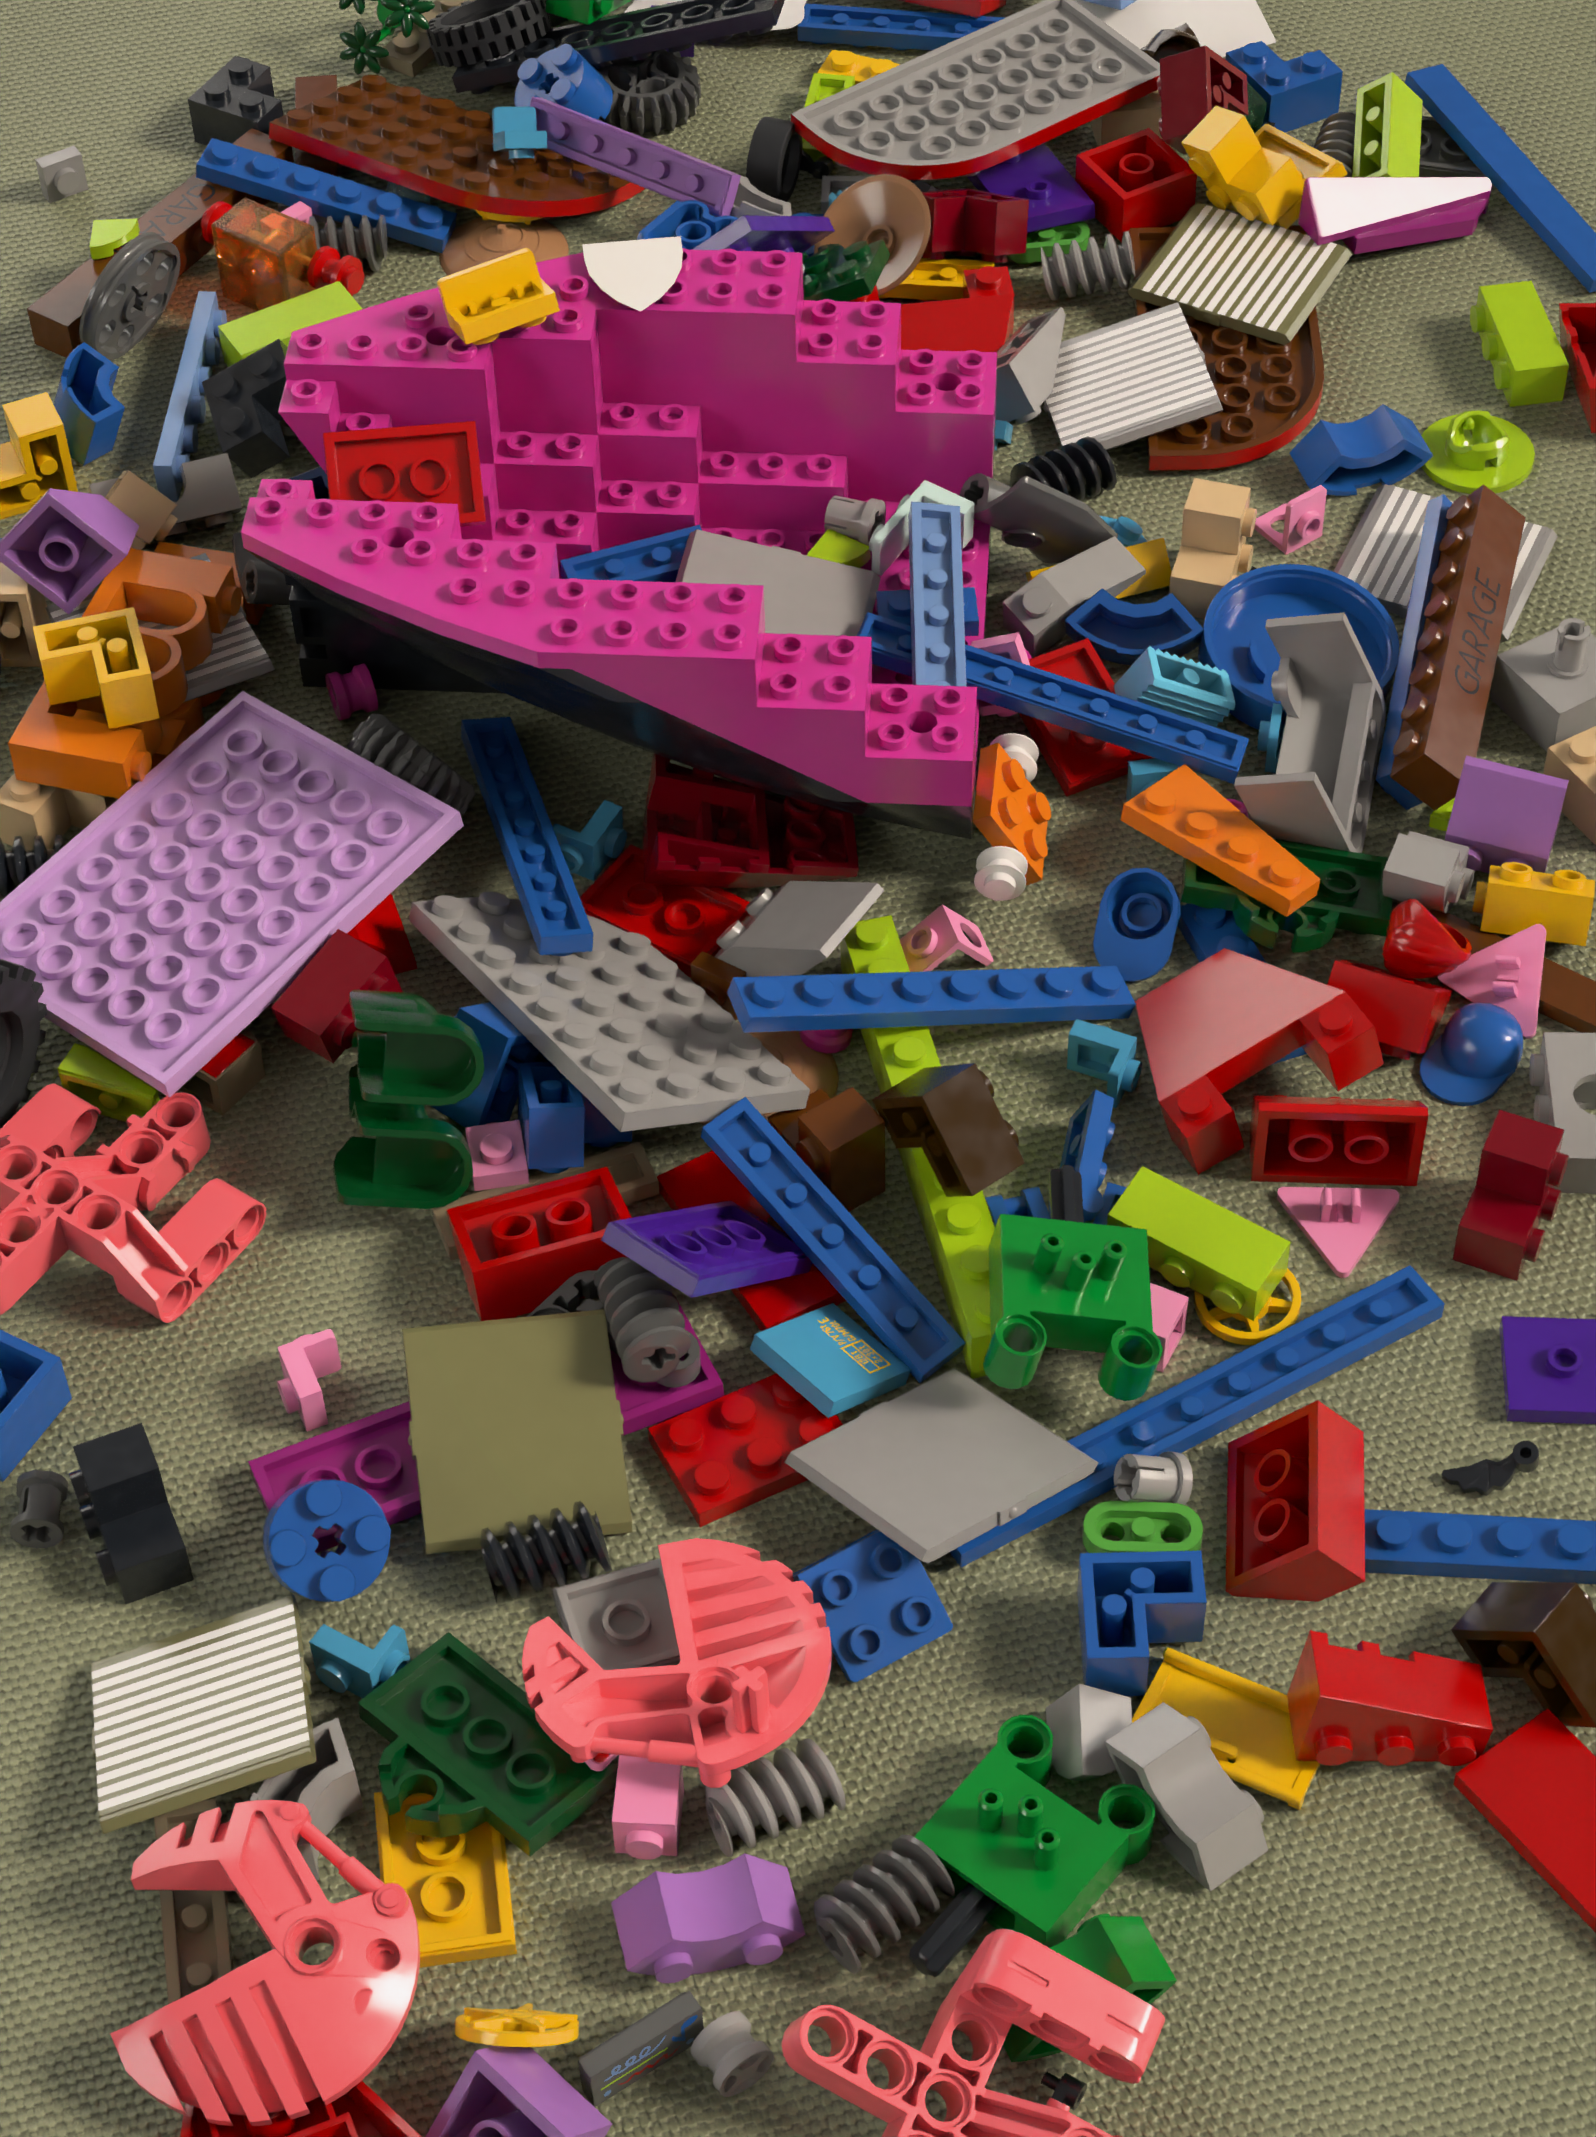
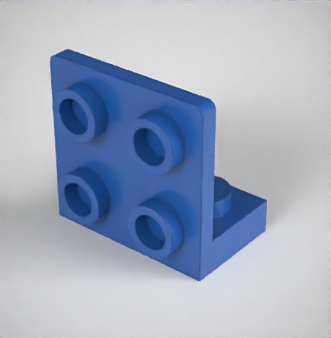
(875, 1603)

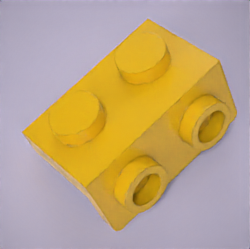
(496, 297)

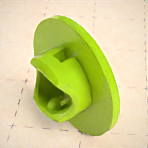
(1477, 451)

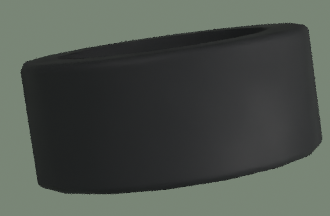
(774, 158)

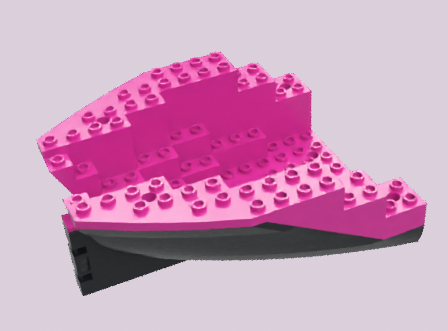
(620, 427)

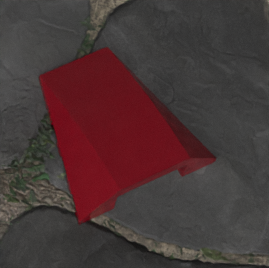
(738, 835)

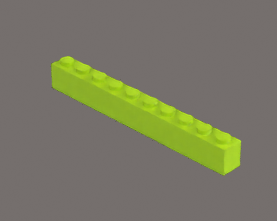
(954, 1226)

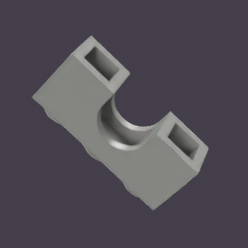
(207, 495)
(1567, 1087)

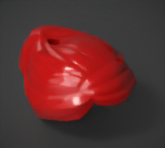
(1422, 945)

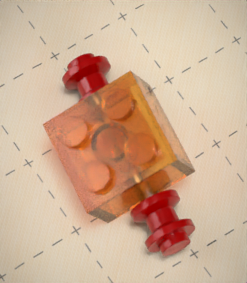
(272, 255)

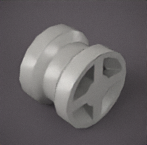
(731, 2053)

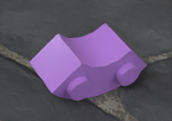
(707, 1919)

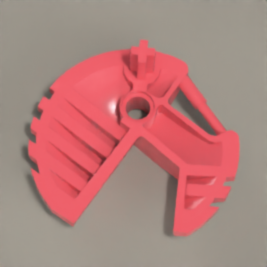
(744, 1681)
(275, 2026)

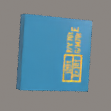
(830, 1360)

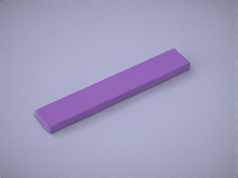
(635, 158)

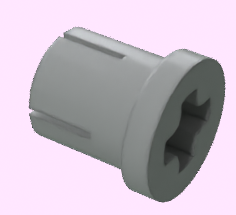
(854, 517)
(1154, 1478)

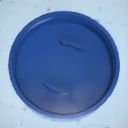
(1240, 644)

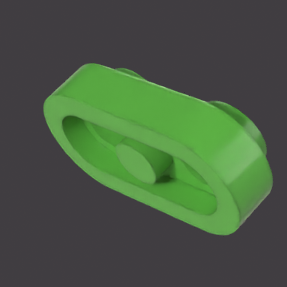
(1046, 238)
(1141, 1527)

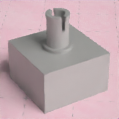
(1549, 683)

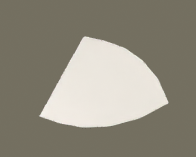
(635, 270)

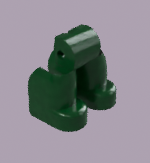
(404, 1063)

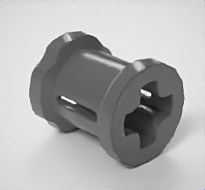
(39, 1509)

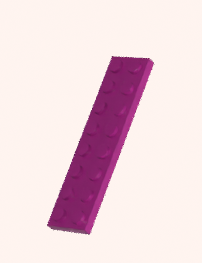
(379, 1458)

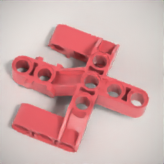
(95, 1202)
(1002, 1985)

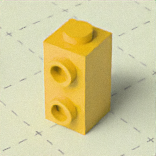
(1521, 898)

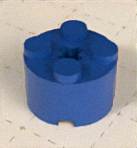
(566, 80)
(360, 1532)

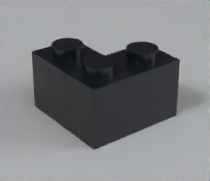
(234, 102)
(246, 408)
(129, 1509)

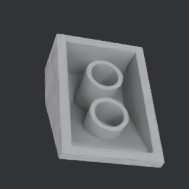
(795, 926)

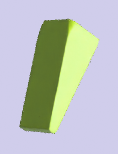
(105, 1084)

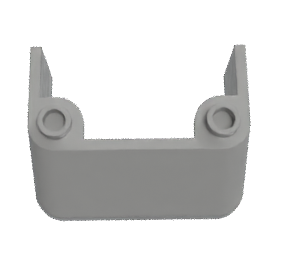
(1327, 739)

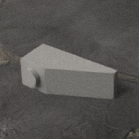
(1028, 367)
(1049, 598)

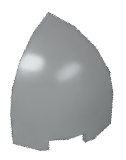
(1080, 1727)

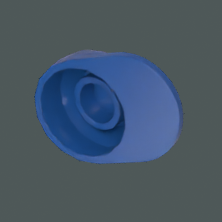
(1137, 923)
(1473, 1055)

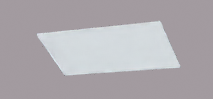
(1216, 23)

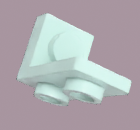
(893, 537)

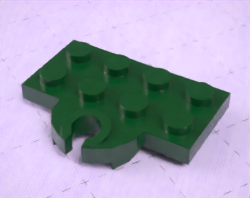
(843, 272)
(1346, 898)
(475, 1749)

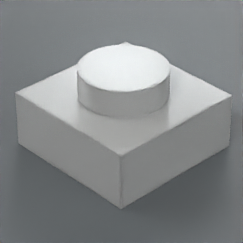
(61, 174)

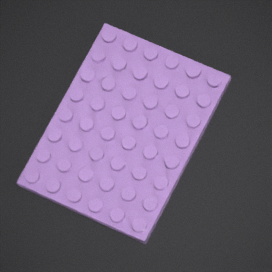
(214, 888)

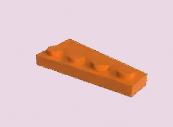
(1218, 837)

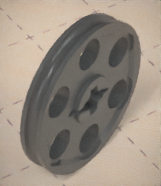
(130, 295)

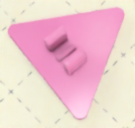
(1505, 976)
(1339, 1220)

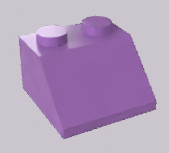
(68, 545)
(1505, 814)
(515, 2096)

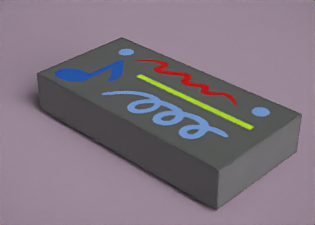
(640, 2048)

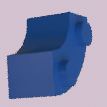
(87, 404)
(1360, 452)
(1126, 630)

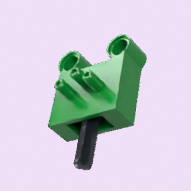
(1070, 1290)
(1022, 1850)

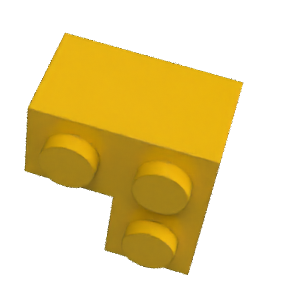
(1240, 170)
(34, 457)
(97, 658)

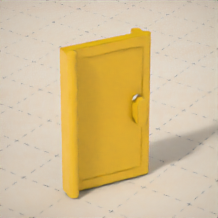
(1242, 1720)

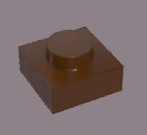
(715, 978)

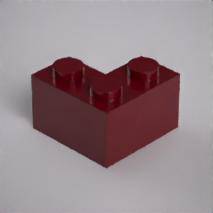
(1192, 86)
(976, 223)
(317, 1002)
(1512, 1196)

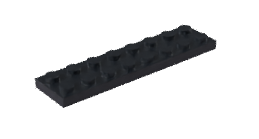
(630, 35)

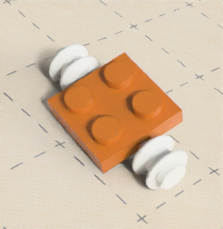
(1010, 818)

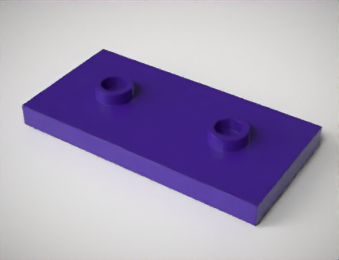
(1042, 179)
(770, 234)
(707, 1248)
(1549, 1369)

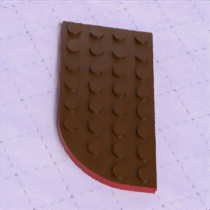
(443, 152)
(1263, 386)

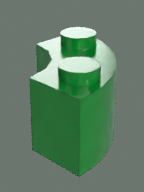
(1115, 1950)

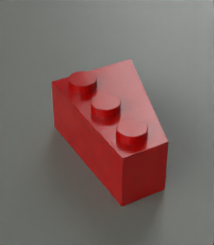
(1579, 348)
(1385, 1707)

